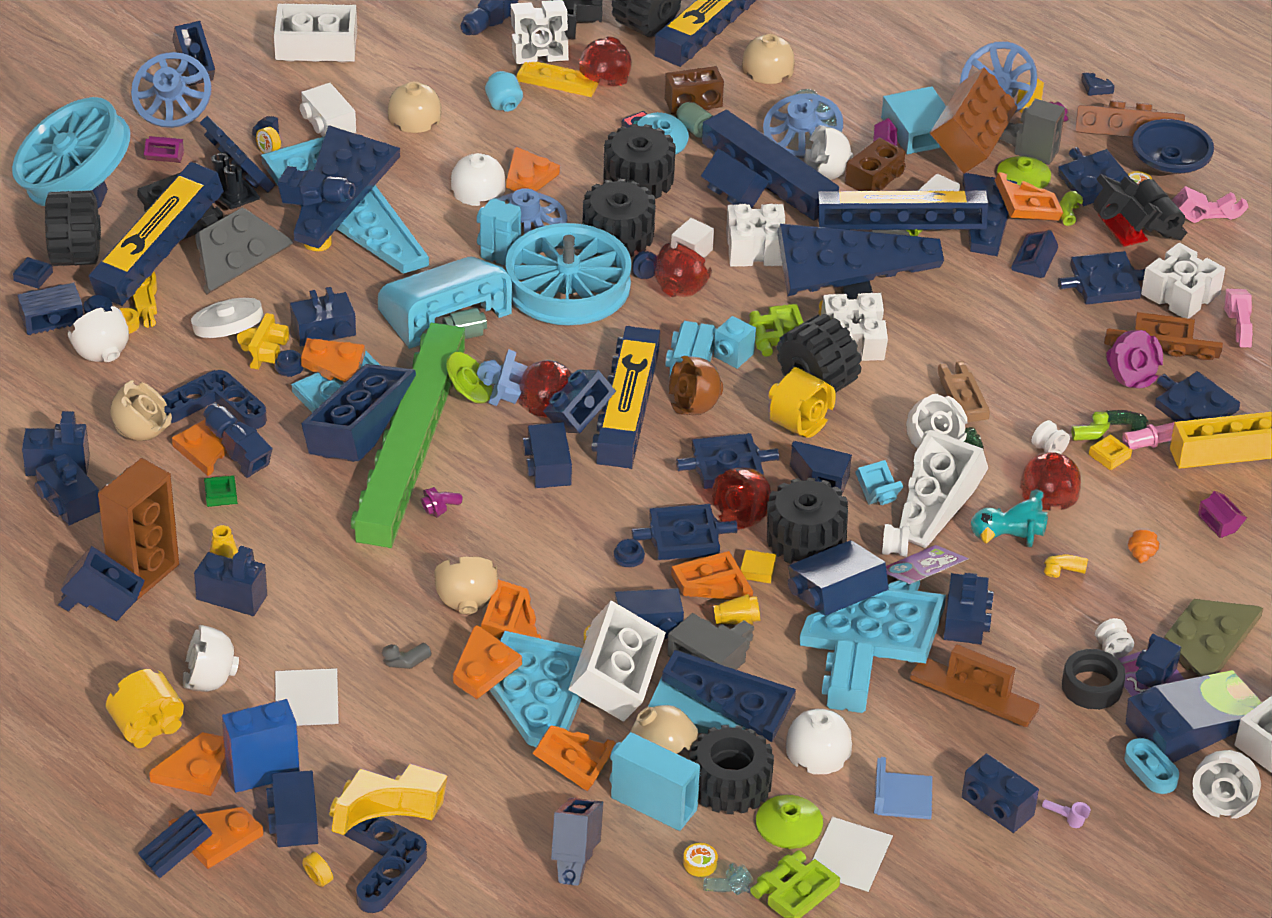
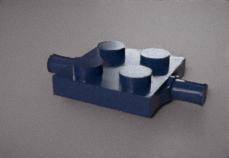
(1084, 170)
(1104, 278)
(1194, 399)
(723, 453)
(684, 531)

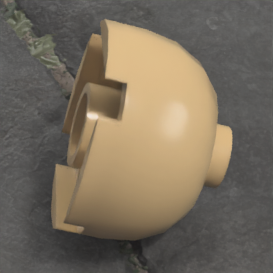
(768, 59)
(414, 107)
(139, 412)
(466, 584)
(666, 727)

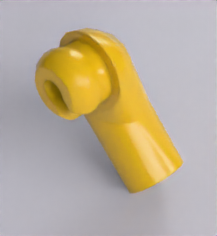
(1066, 562)

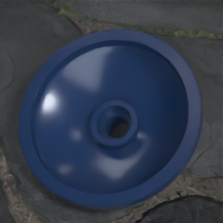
(1172, 146)

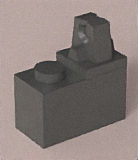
(1039, 134)
(708, 642)

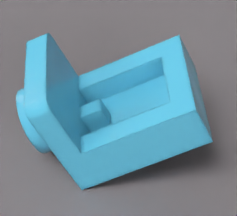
(878, 483)

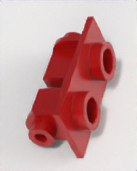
(1124, 231)

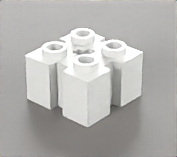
(550, 42)
(754, 234)
(1183, 281)
(862, 319)

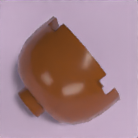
(694, 386)

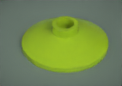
(1026, 169)
(464, 377)
(789, 821)

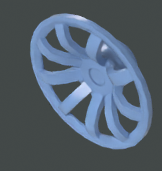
(1005, 76)
(169, 87)
(800, 118)
(530, 207)

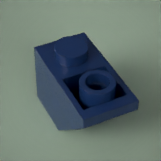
(821, 464)

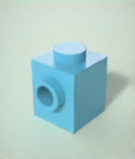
(734, 342)

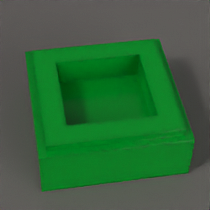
(220, 491)

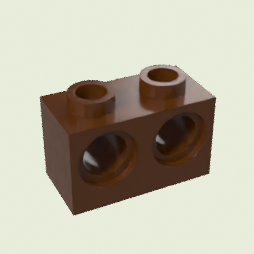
(696, 86)
(875, 166)

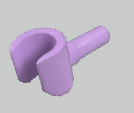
(1075, 815)

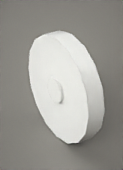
(227, 317)

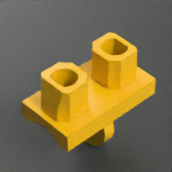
(261, 341)

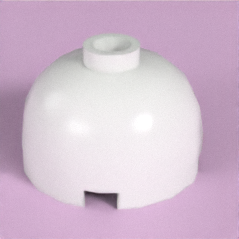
(829, 152)
(477, 179)
(100, 335)
(936, 414)
(209, 660)
(819, 741)
(1226, 784)

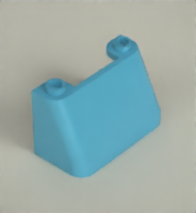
(420, 298)

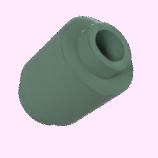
(693, 117)
(470, 319)

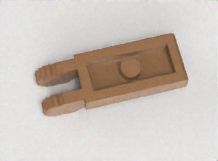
(964, 390)

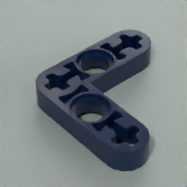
(212, 391)
(393, 858)

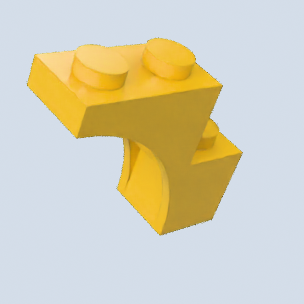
(371, 795)

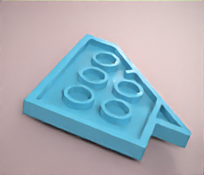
(895, 622)
(538, 690)

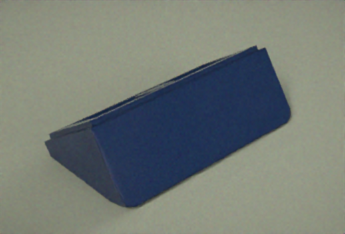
(1036, 254)

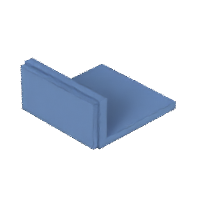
(902, 794)

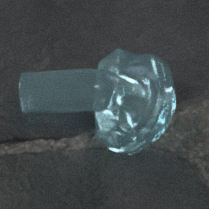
(737, 880)

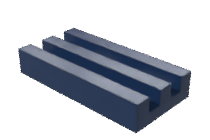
(173, 840)

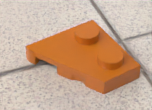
(530, 171)
(1027, 200)
(200, 447)
(711, 577)
(484, 663)

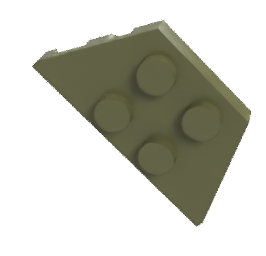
(1211, 633)

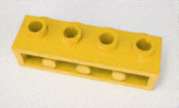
(1222, 440)

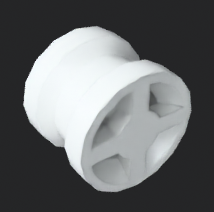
(1049, 438)
(895, 540)
(1114, 637)

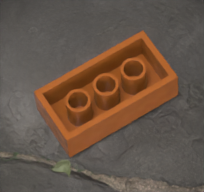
(974, 120)
(140, 522)

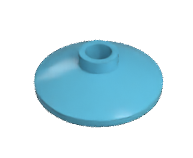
(671, 126)

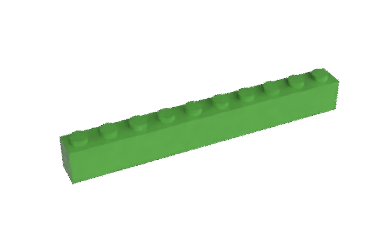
(408, 439)

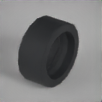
(1092, 696)

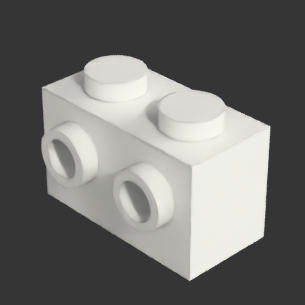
(327, 107)

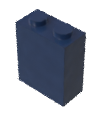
(838, 577)

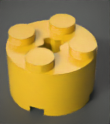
(801, 403)
(145, 707)

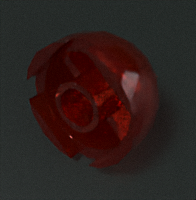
(607, 61)
(680, 271)
(540, 383)
(1054, 476)
(741, 496)

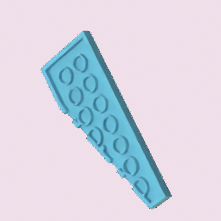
(371, 222)

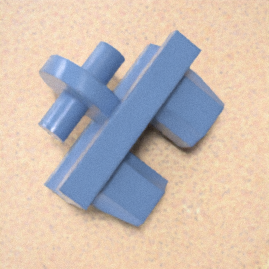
(504, 377)

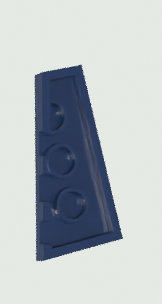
(227, 146)
(987, 240)
(733, 693)

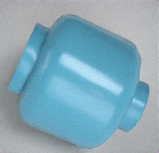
(503, 91)

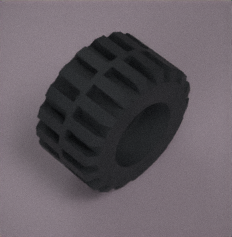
(736, 750)

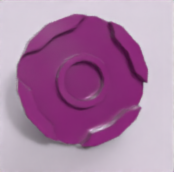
(1135, 359)

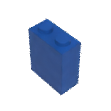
(260, 744)

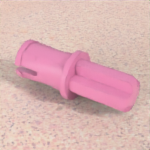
(1148, 436)

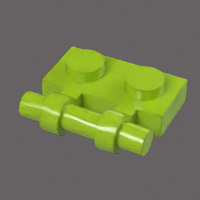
(780, 319)
(802, 891)

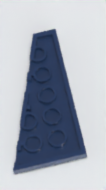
(349, 157)
(846, 257)

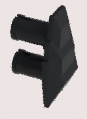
(236, 190)

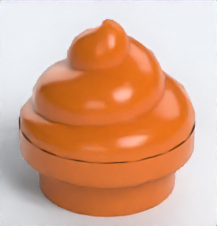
(1143, 545)

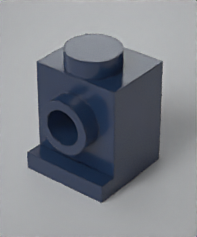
(1157, 662)

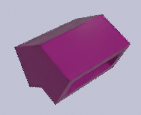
(886, 131)
(164, 154)
(1221, 514)

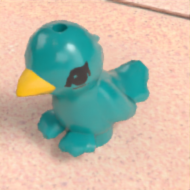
(1021, 520)

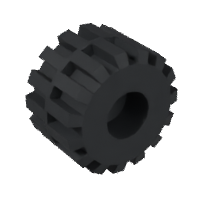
(645, 15)
(641, 157)
(623, 212)
(72, 228)
(822, 350)
(806, 519)

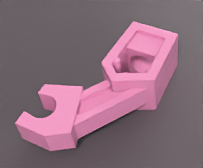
(1196, 207)
(1239, 307)

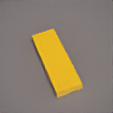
(556, 78)

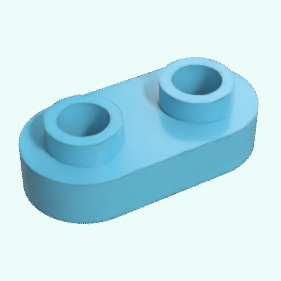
(1155, 767)

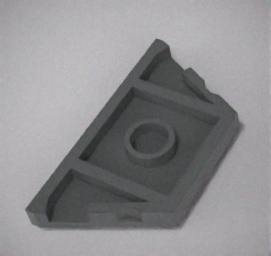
(236, 246)

